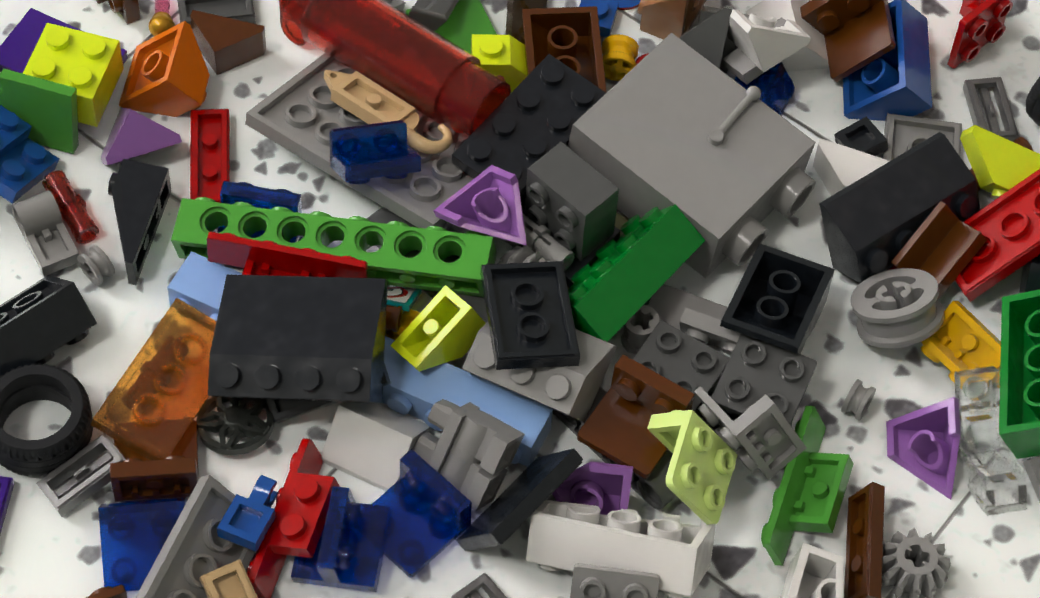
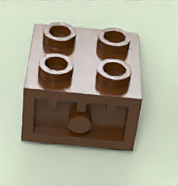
(852, 30)
(623, 415)
(157, 479)

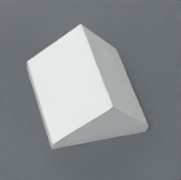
(811, 56)
(370, 442)

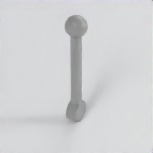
(716, 135)

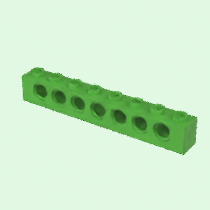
(319, 229)

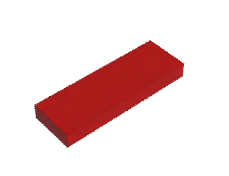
(209, 152)

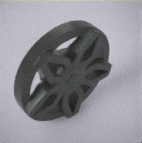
(234, 423)

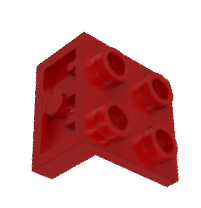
(980, 24)

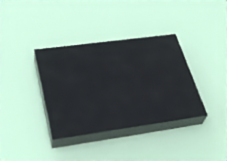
(529, 315)
(520, 500)

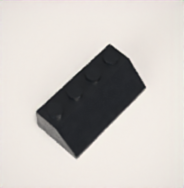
(884, 209)
(41, 322)

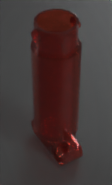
(399, 57)

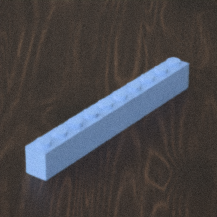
(410, 391)

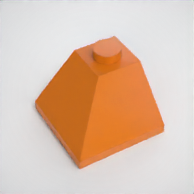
(167, 74)

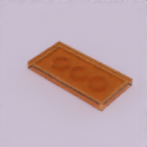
(162, 385)

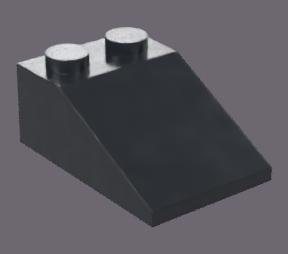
(779, 298)

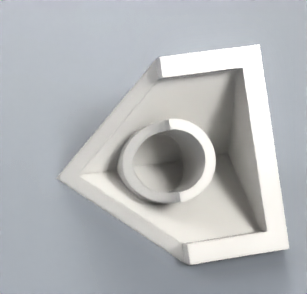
(763, 41)

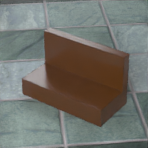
(941, 247)

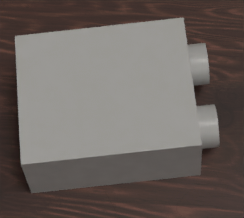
(656, 149)

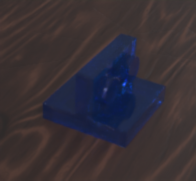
(349, 546)

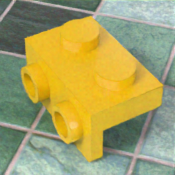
(962, 342)

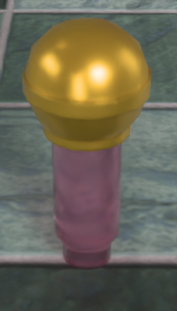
(161, 19)

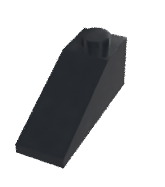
(139, 202)

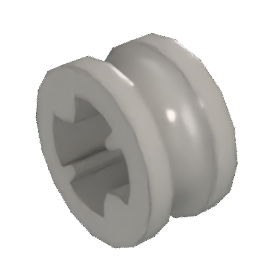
(96, 265)
(858, 399)

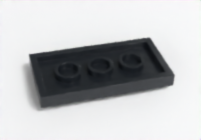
(529, 121)

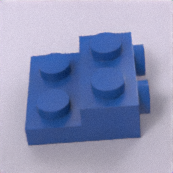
(21, 159)

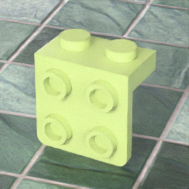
(699, 462)

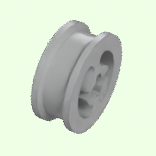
(897, 308)

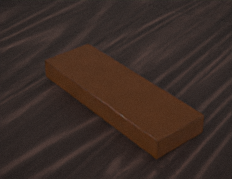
(865, 543)

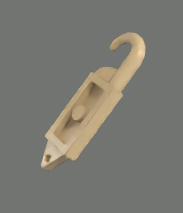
(378, 105)

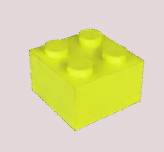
(79, 61)

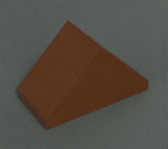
(227, 40)

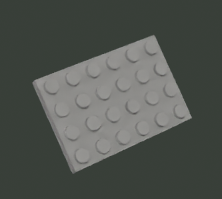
(302, 117)

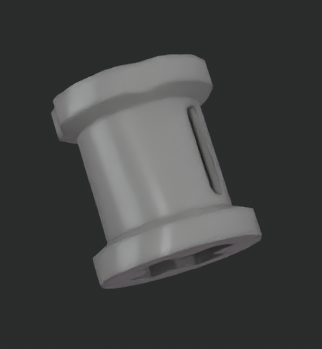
(639, 328)

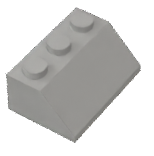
(560, 388)

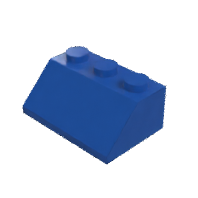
(897, 80)

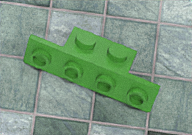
(808, 491)

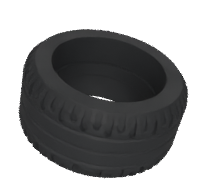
(50, 384)

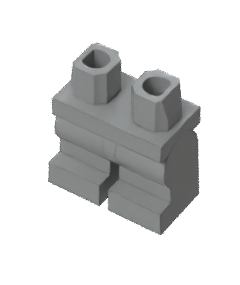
(470, 449)

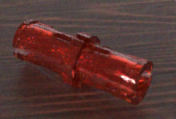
(71, 206)

